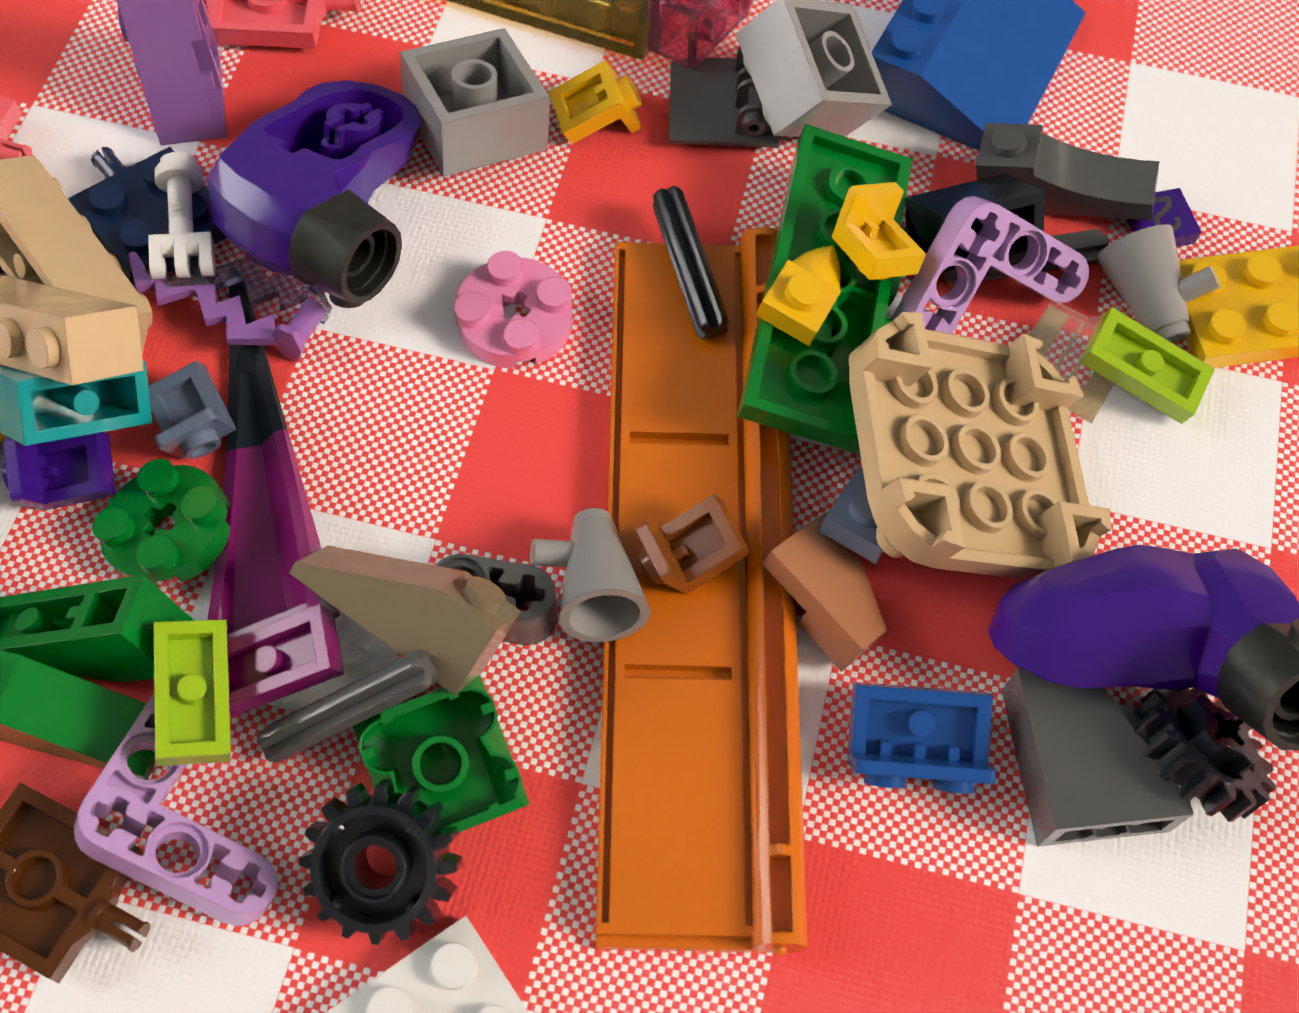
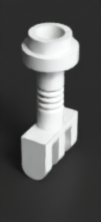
(180, 177)

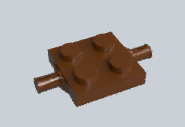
(52, 890)

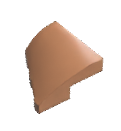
(832, 590)

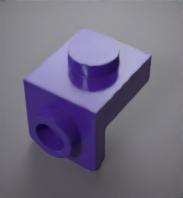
(59, 471)

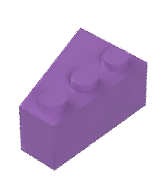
(177, 67)

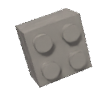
(812, 67)
(476, 101)

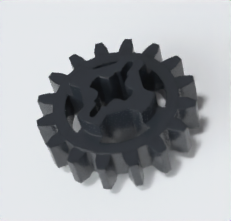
(1205, 751)

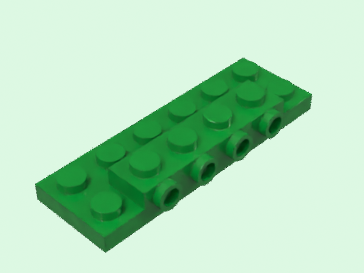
(808, 386)

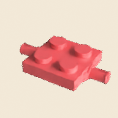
(272, 21)

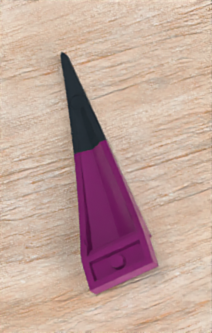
(276, 626)

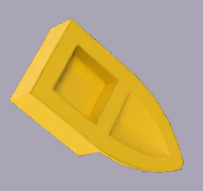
(803, 294)

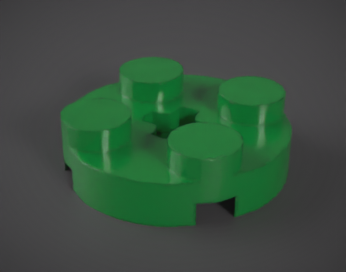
(142, 503)

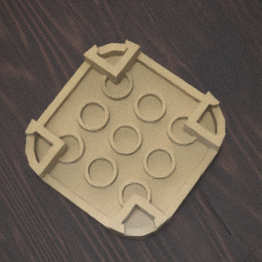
(970, 452)

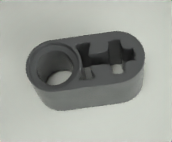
(519, 584)

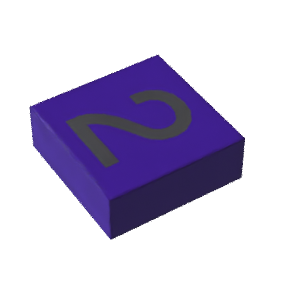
(1173, 210)

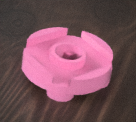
(506, 282)

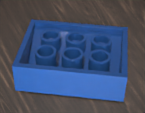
(972, 61)

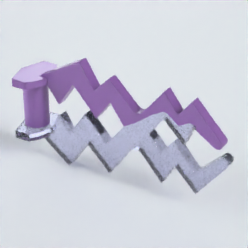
(287, 338)

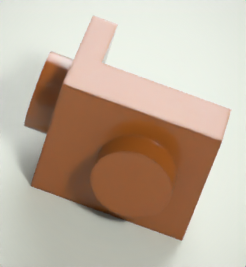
(692, 546)

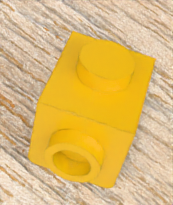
(872, 235)

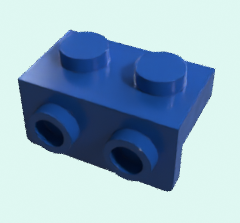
(921, 736)

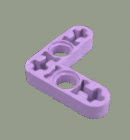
(988, 250)
(142, 805)

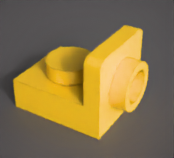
(595, 101)

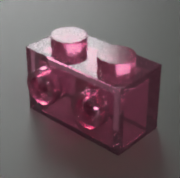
(692, 28)

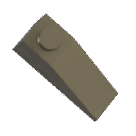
(415, 607)

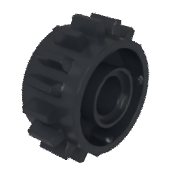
(348, 884)

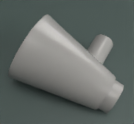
(1150, 280)
(600, 586)

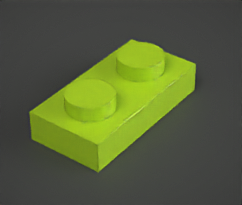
(1147, 365)
(191, 692)

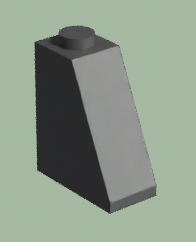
(1085, 765)

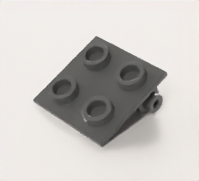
(717, 105)

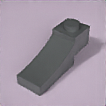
(1073, 178)

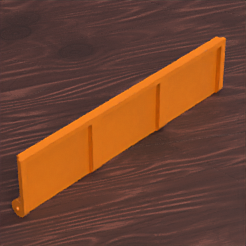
(706, 695)

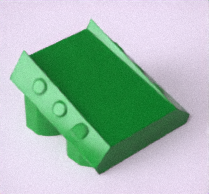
(448, 750)

